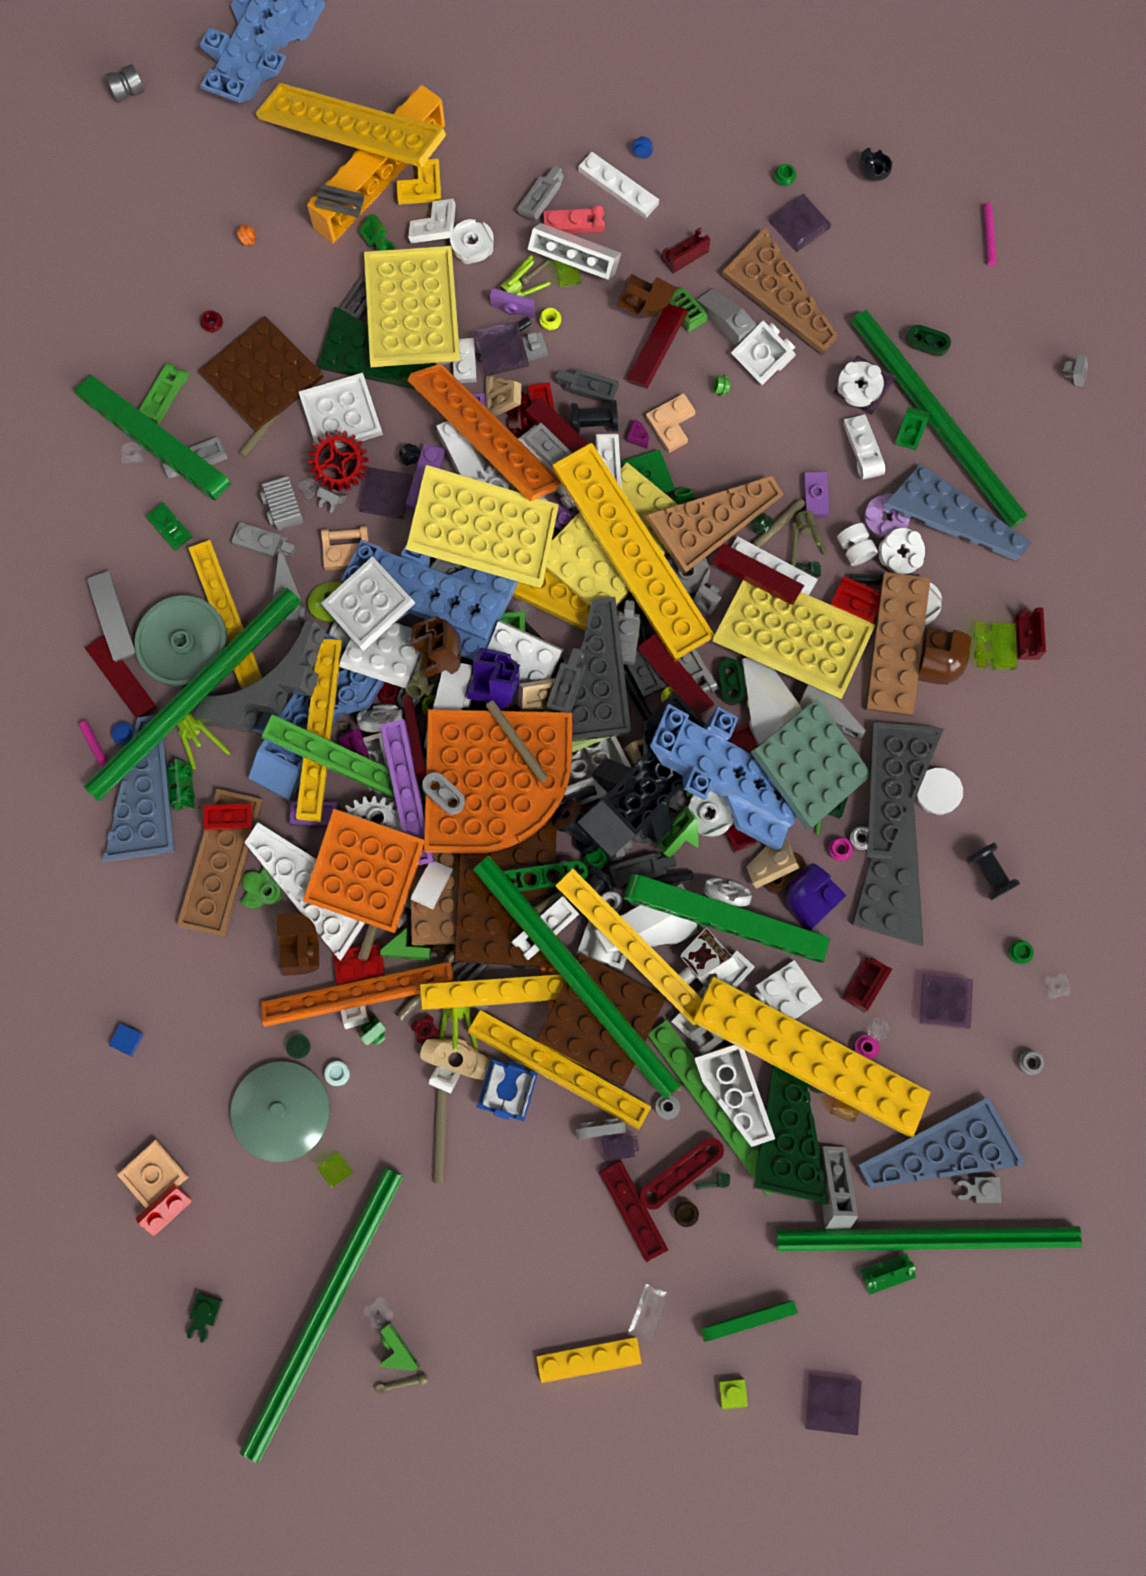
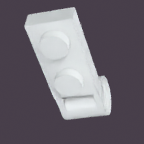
(865, 447)

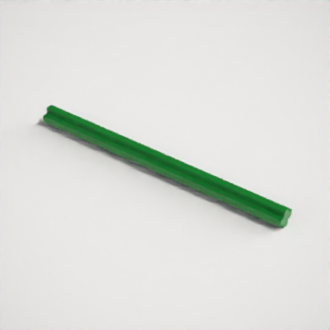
(939, 419)
(192, 694)
(577, 977)
(928, 1238)
(321, 1315)

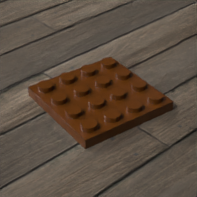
(260, 373)
(582, 1038)

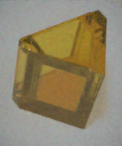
(844, 1111)

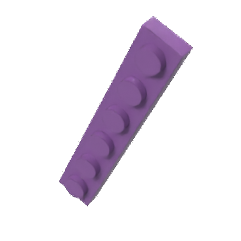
(405, 781)

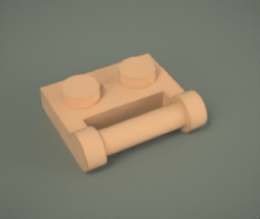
(339, 556)

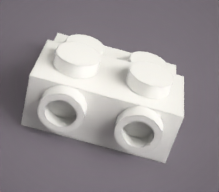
(764, 352)
(788, 991)

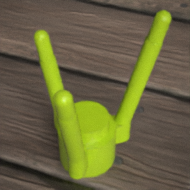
(513, 285)
(189, 729)
(456, 1014)

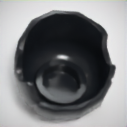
(875, 165)

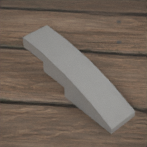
(111, 616)

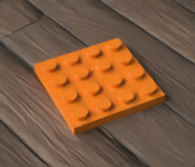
(364, 870)

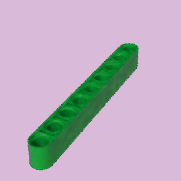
(152, 437)
(726, 918)

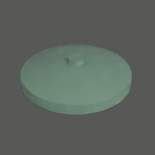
(179, 639)
(280, 1111)

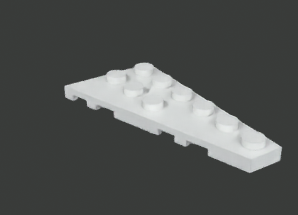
(292, 872)

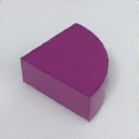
(638, 435)

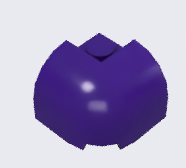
(494, 678)
(812, 896)

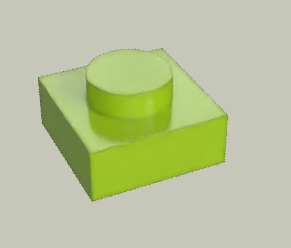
(733, 1393)

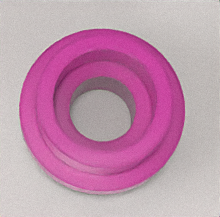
(845, 843)
(874, 1046)

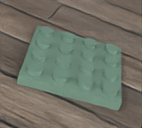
(811, 763)

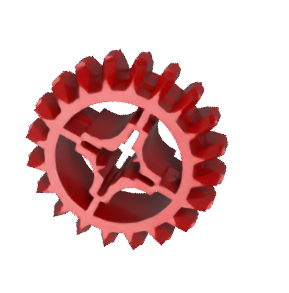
(330, 441)

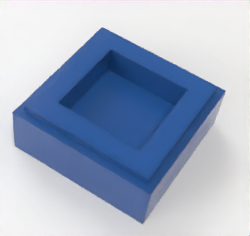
(126, 1039)

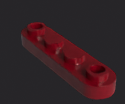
(681, 1173)

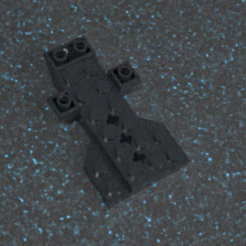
(636, 793)

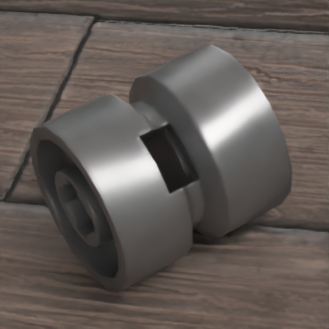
(124, 82)

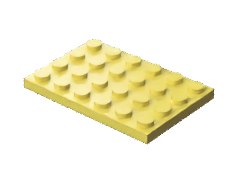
(411, 306)
(482, 526)
(578, 556)
(800, 639)

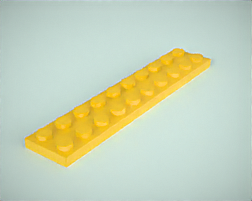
(351, 124)
(633, 551)
(811, 1057)

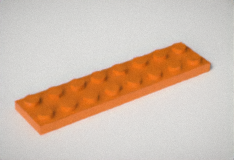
(485, 432)

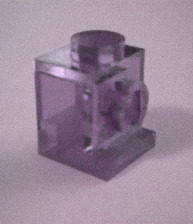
(619, 1147)

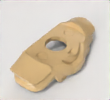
(438, 1052)

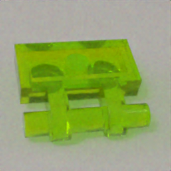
(1003, 646)

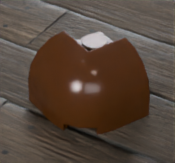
(645, 298)
(438, 644)
(944, 656)
(297, 944)

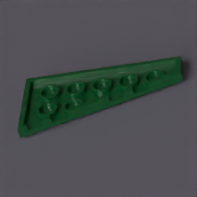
(348, 353)
(791, 1160)

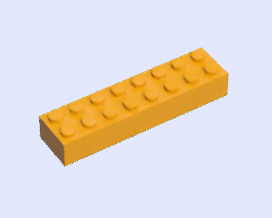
(371, 172)

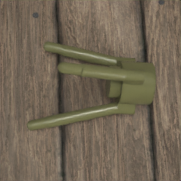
(807, 525)
(418, 683)

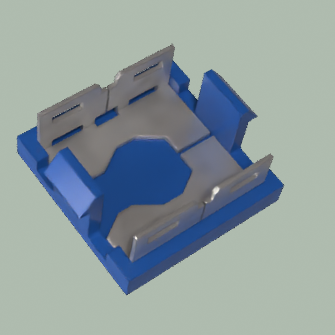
(507, 1090)

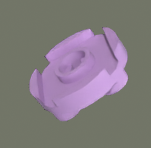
(874, 514)

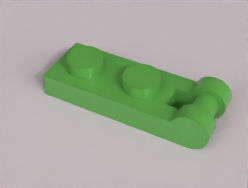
(163, 392)

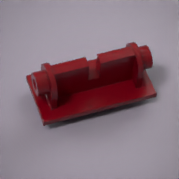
(520, 422)

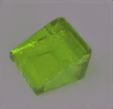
(567, 274)
(335, 1170)

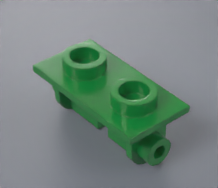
(181, 774)
(888, 1273)

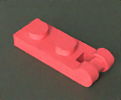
(575, 220)

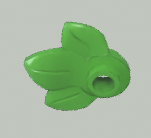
(258, 886)

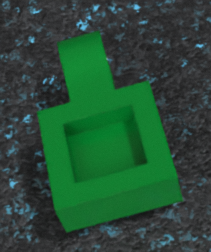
(374, 232)

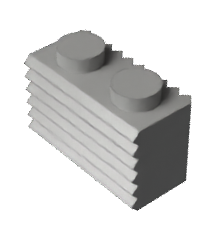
(282, 503)

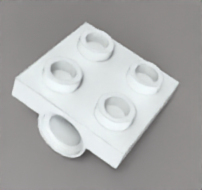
(592, 948)

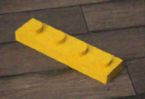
(588, 1359)

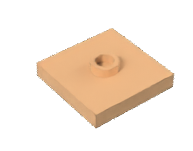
(152, 1173)

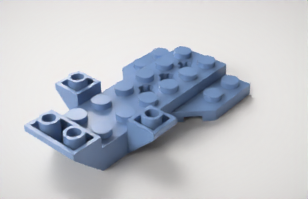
(253, 49)
(468, 587)
(708, 765)
(281, 769)

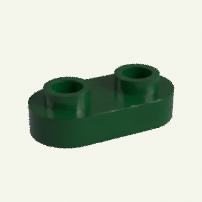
(928, 339)
(731, 682)

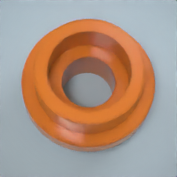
(246, 234)

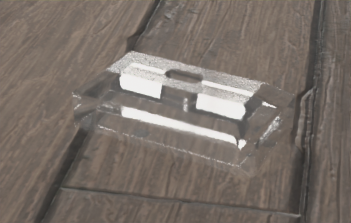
(642, 1326)

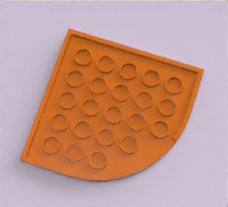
(499, 788)

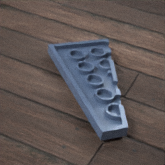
(952, 512)
(143, 808)
(955, 1146)

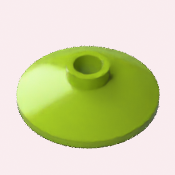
(317, 596)

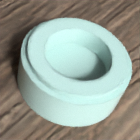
(337, 1073)

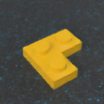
(425, 188)

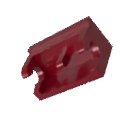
(686, 251)
(1030, 634)
(866, 984)

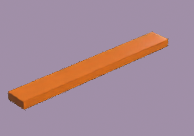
(353, 994)

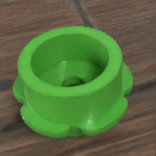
(721, 385)

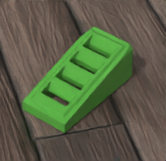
(700, 315)

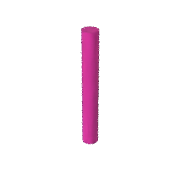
(989, 233)
(93, 743)

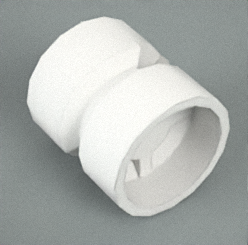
(856, 542)

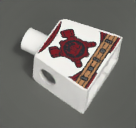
(706, 959)

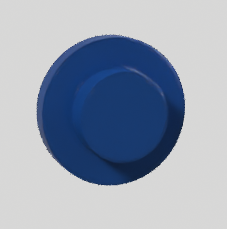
(642, 147)
(122, 733)

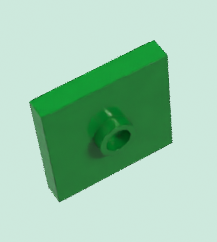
(654, 469)

